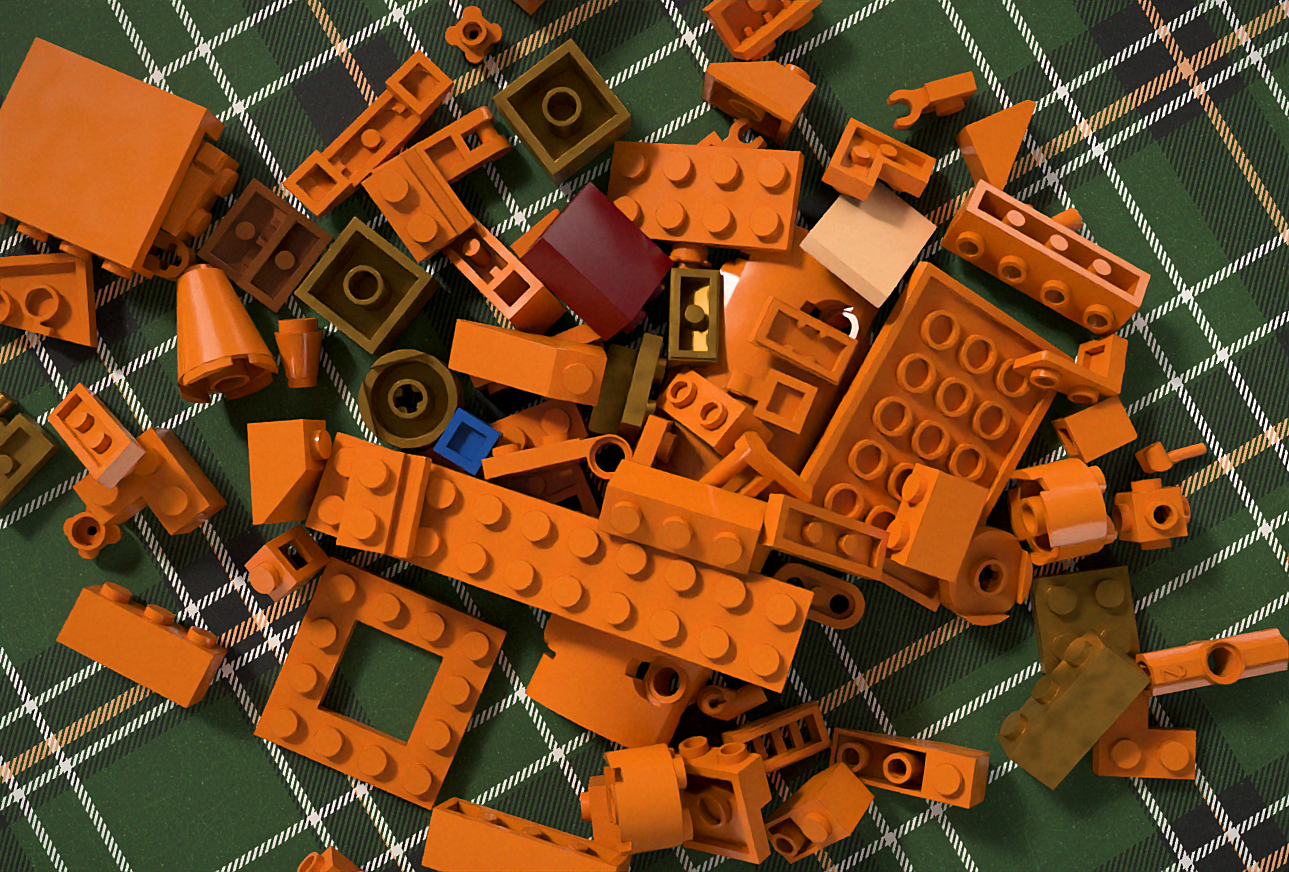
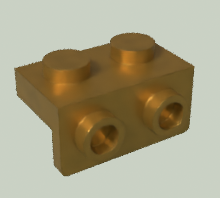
(625, 389)

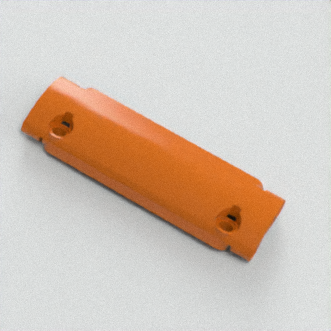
(596, 671)

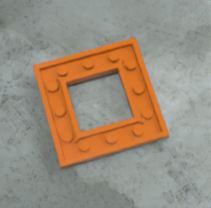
(300, 723)

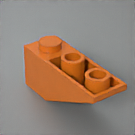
(914, 766)

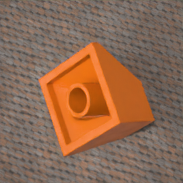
(762, 91)
(286, 468)

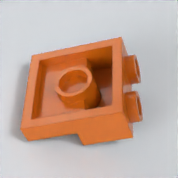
(725, 799)

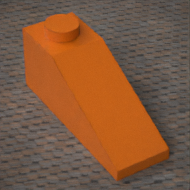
(504, 280)
(529, 361)

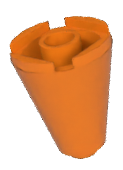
(217, 339)

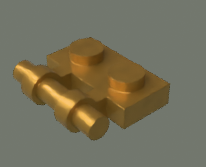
(23, 450)

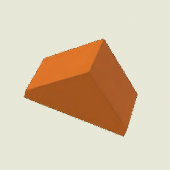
(993, 143)

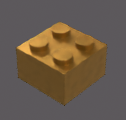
(563, 112)
(367, 288)

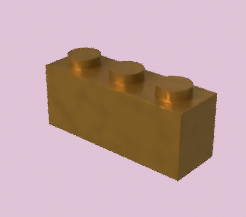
(1071, 708)

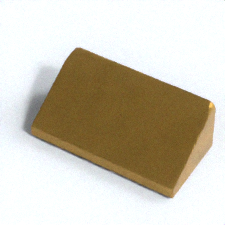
(693, 318)

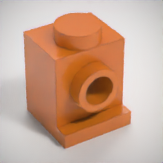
(276, 572)

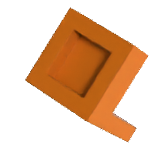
(1094, 429)

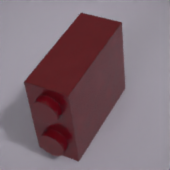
(599, 263)

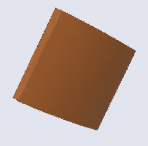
(265, 245)

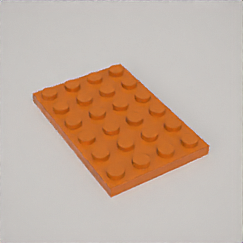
(934, 396)

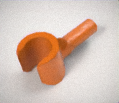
(1156, 459)

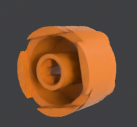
(1060, 510)
(645, 798)

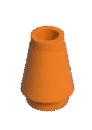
(300, 350)

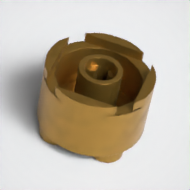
(390, 384)

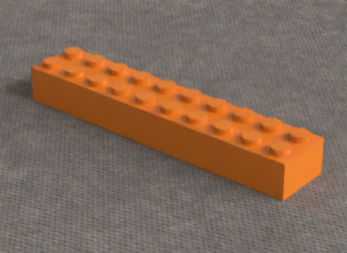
(602, 580)

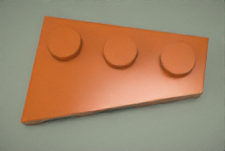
(49, 296)

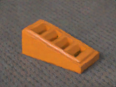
(771, 725)

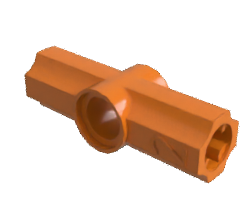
(1234, 657)

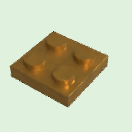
(1079, 600)

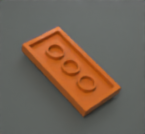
(708, 194)

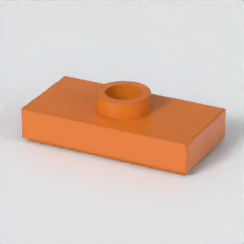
(802, 341)

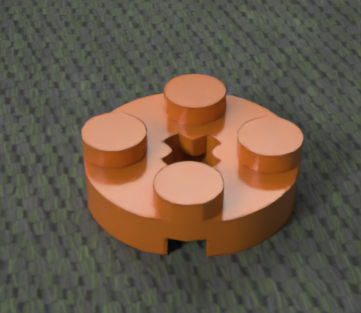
(1007, 586)

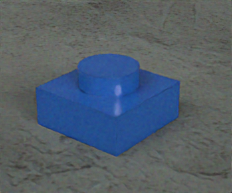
(467, 441)

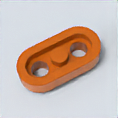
(825, 588)

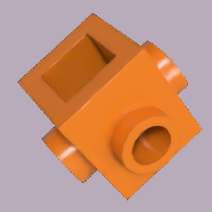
(1135, 509)

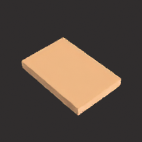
(869, 241)

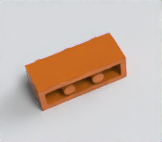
(682, 516)
(143, 643)

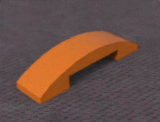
(372, 138)

